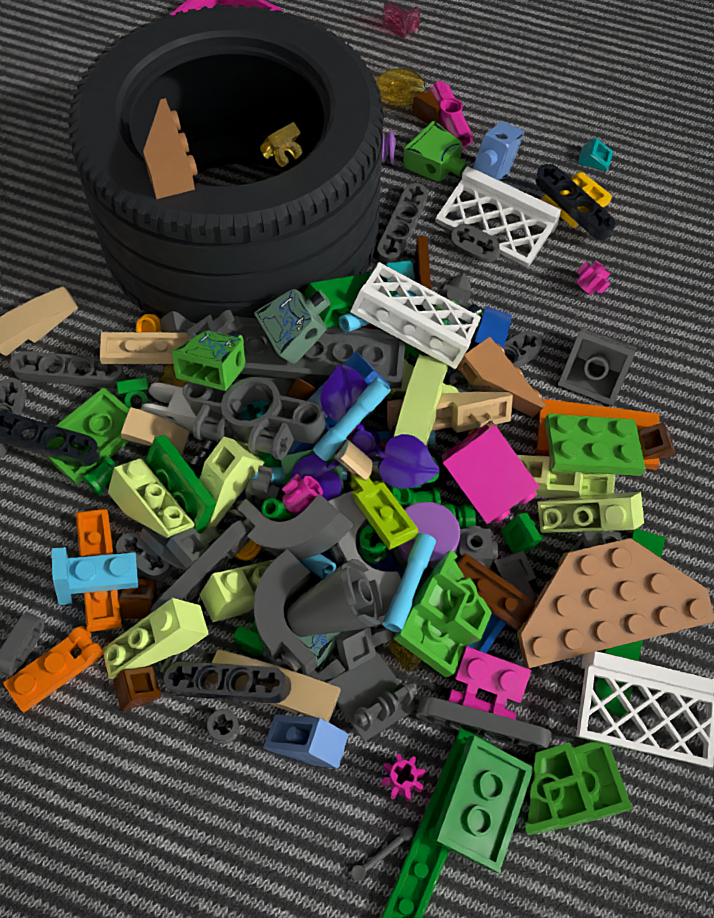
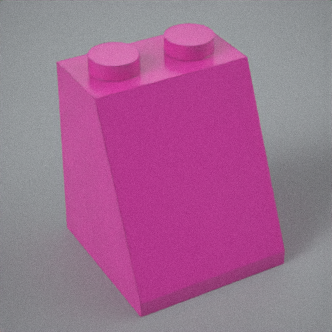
(490, 473)

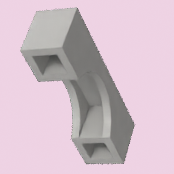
(346, 550)

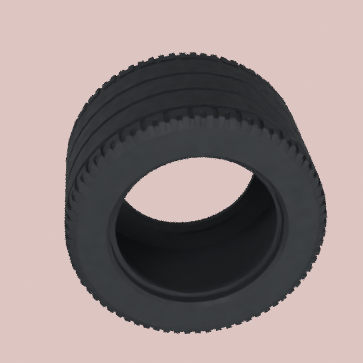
(233, 85)

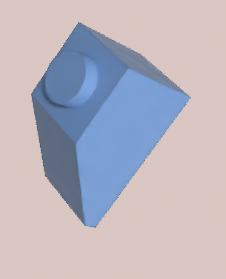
(307, 740)

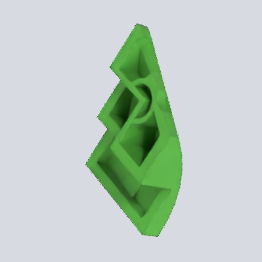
(444, 617)
(575, 787)

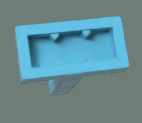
(91, 573)

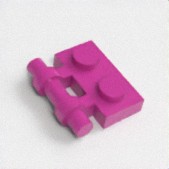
(490, 674)

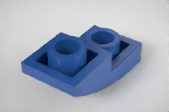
(493, 325)

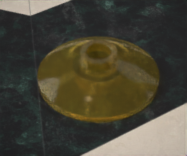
(400, 86)

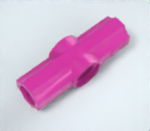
(451, 113)

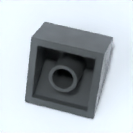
(597, 366)

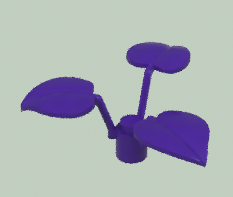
(406, 457)

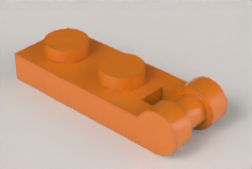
(53, 669)

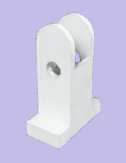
(177, 408)

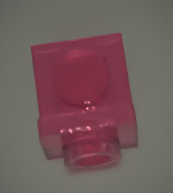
(399, 20)

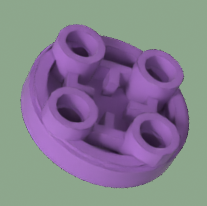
(436, 522)

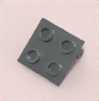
(373, 697)

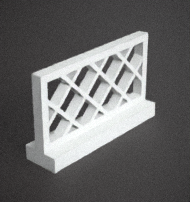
(508, 201)
(412, 326)
(647, 677)

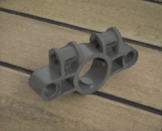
(271, 433)

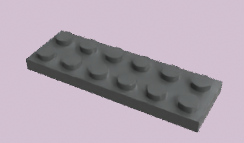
(330, 350)

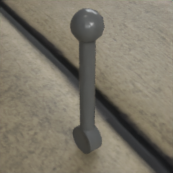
(358, 872)

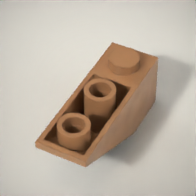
(166, 155)
(491, 371)

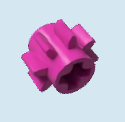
(593, 277)
(300, 493)
(399, 767)

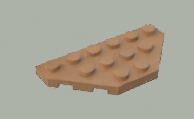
(608, 600)

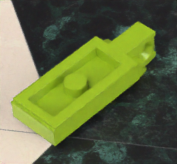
(383, 512)

